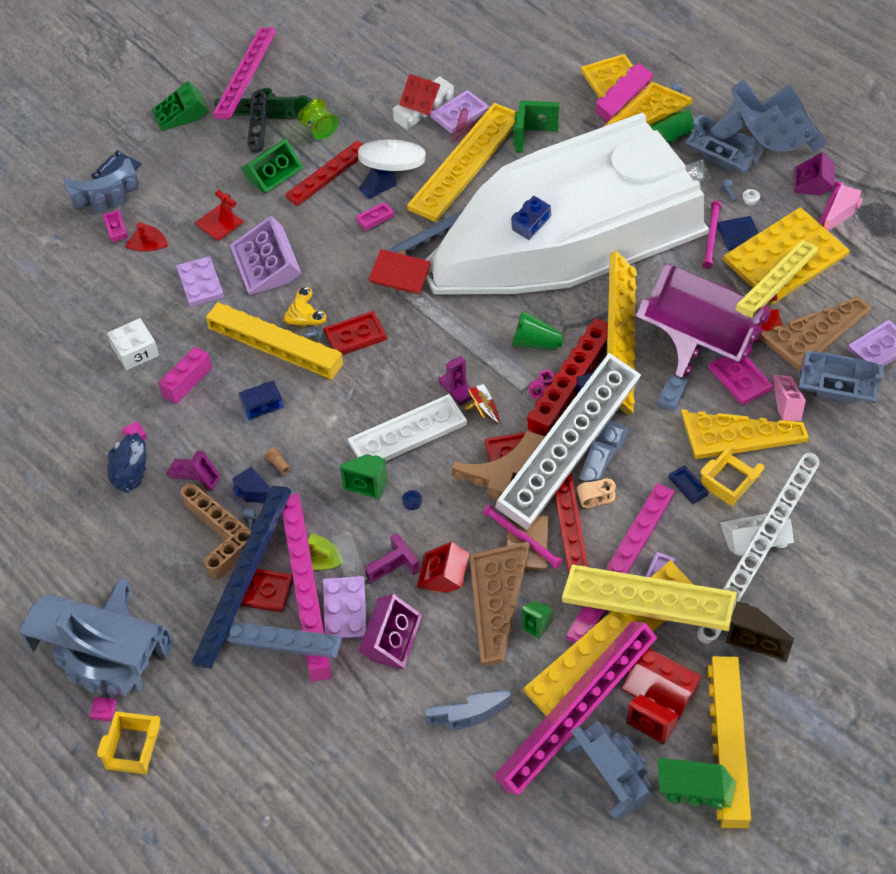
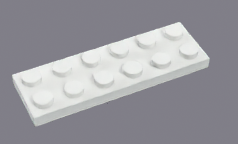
(409, 430)

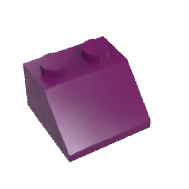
(815, 175)

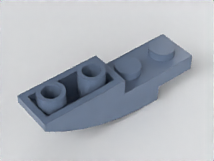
(477, 710)

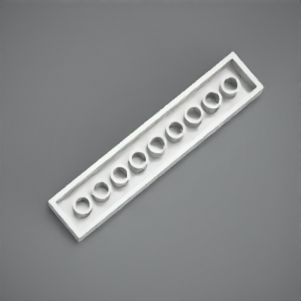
(567, 441)

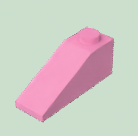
(843, 206)
(788, 398)

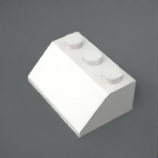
(741, 532)

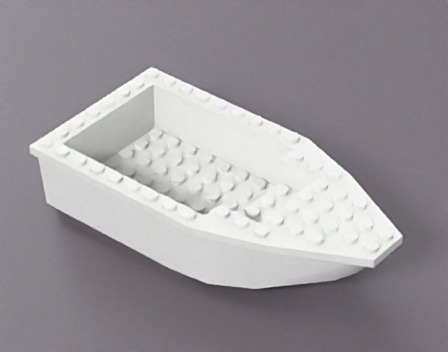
(606, 195)

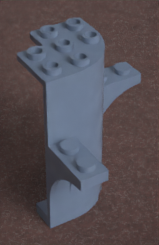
(776, 123)
(97, 631)

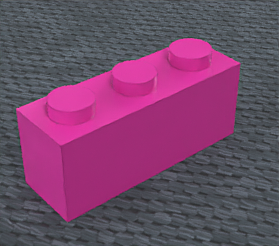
(185, 375)

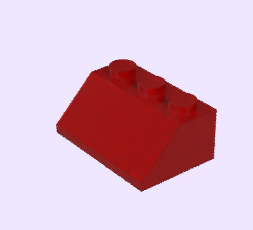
(662, 681)

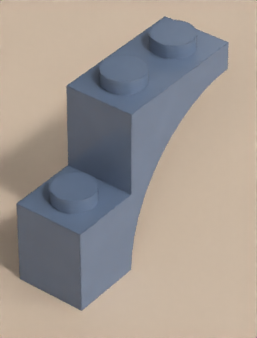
(603, 451)

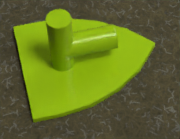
(322, 553)

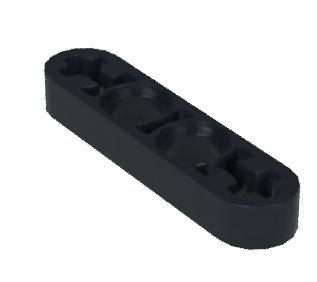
(257, 121)

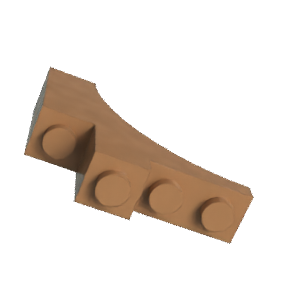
(498, 473)

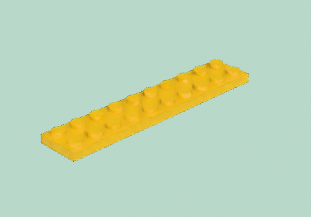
(463, 163)
(622, 317)
(568, 669)

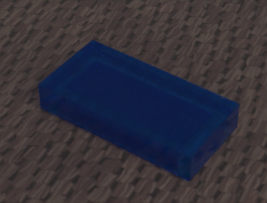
(688, 484)

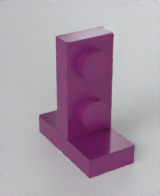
(455, 380)
(197, 468)
(393, 560)

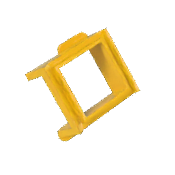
(713, 467)
(109, 742)

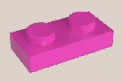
(374, 216)
(115, 226)

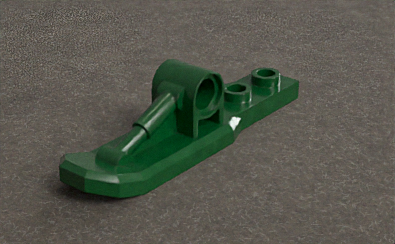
(276, 108)

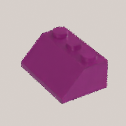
(390, 632)

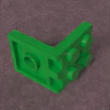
(528, 119)

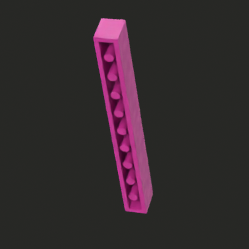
(304, 582)
(574, 708)

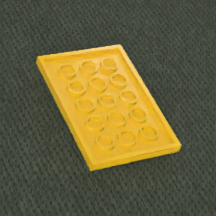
(765, 250)

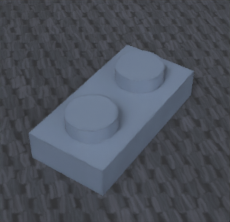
(672, 392)

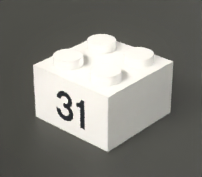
(133, 344)

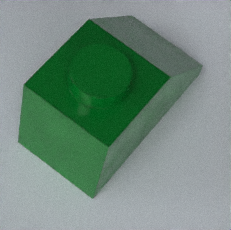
(536, 618)

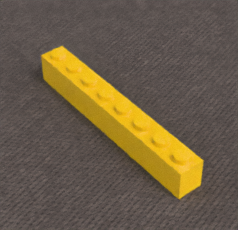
(275, 340)
(729, 736)

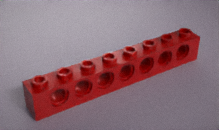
(563, 386)

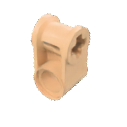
(594, 493)

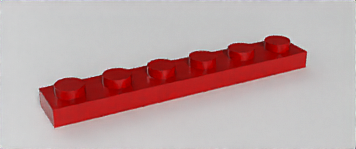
(324, 174)
(570, 525)

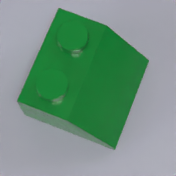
(365, 475)

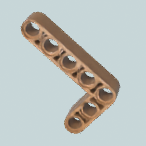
(233, 538)

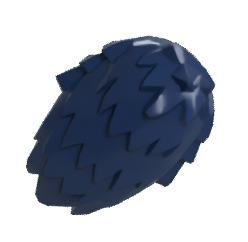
(127, 463)

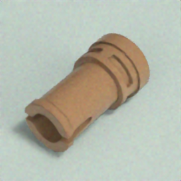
(275, 458)

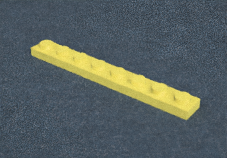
(776, 279)

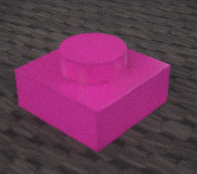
(133, 428)
(103, 709)

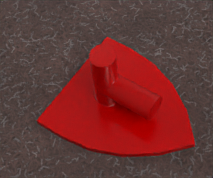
(146, 239)

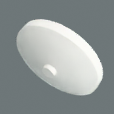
(391, 155)

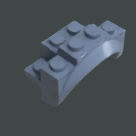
(735, 152)
(104, 191)
(840, 377)
(96, 673)
(616, 763)

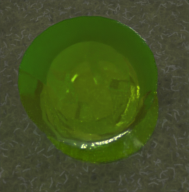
(318, 119)

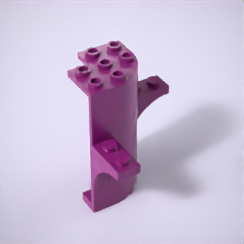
(702, 314)

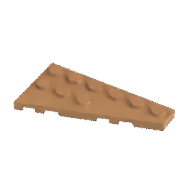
(815, 331)
(496, 589)

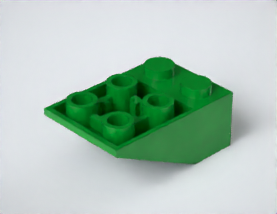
(180, 107)

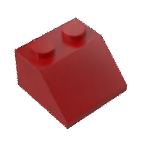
(443, 568)
(651, 718)

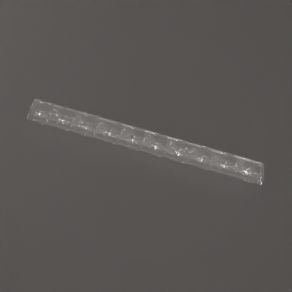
(469, 339)

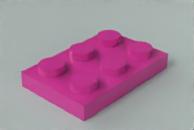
(740, 378)

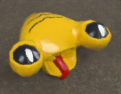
(301, 313)

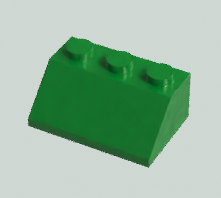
(674, 125)
(272, 166)
(695, 783)

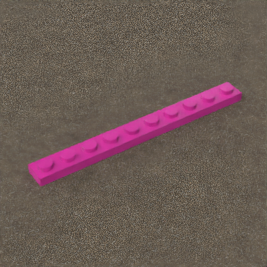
(244, 73)
(626, 553)

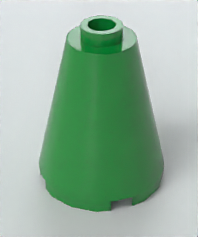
(536, 334)

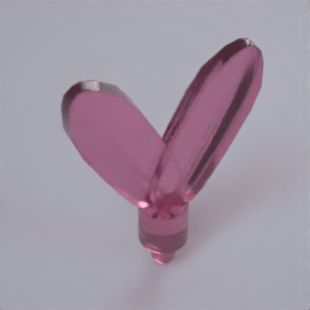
(462, 126)

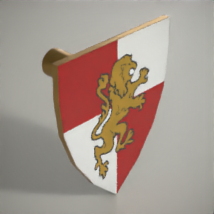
(482, 403)

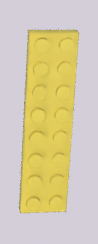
(650, 597)

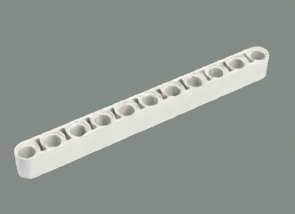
(762, 537)

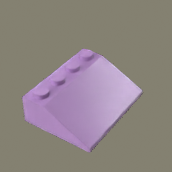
(265, 257)

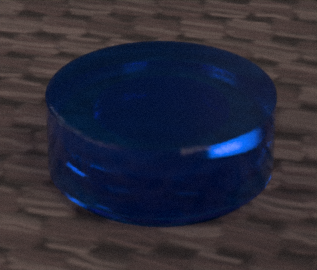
(412, 500)

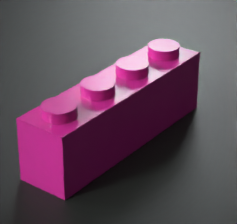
(624, 92)

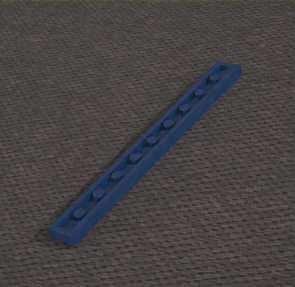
(241, 577)

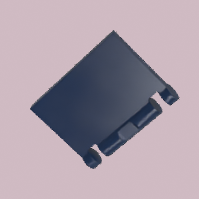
(114, 163)

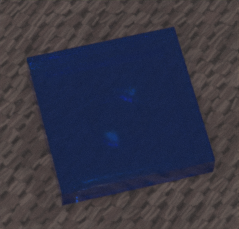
(737, 231)

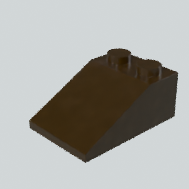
(758, 632)

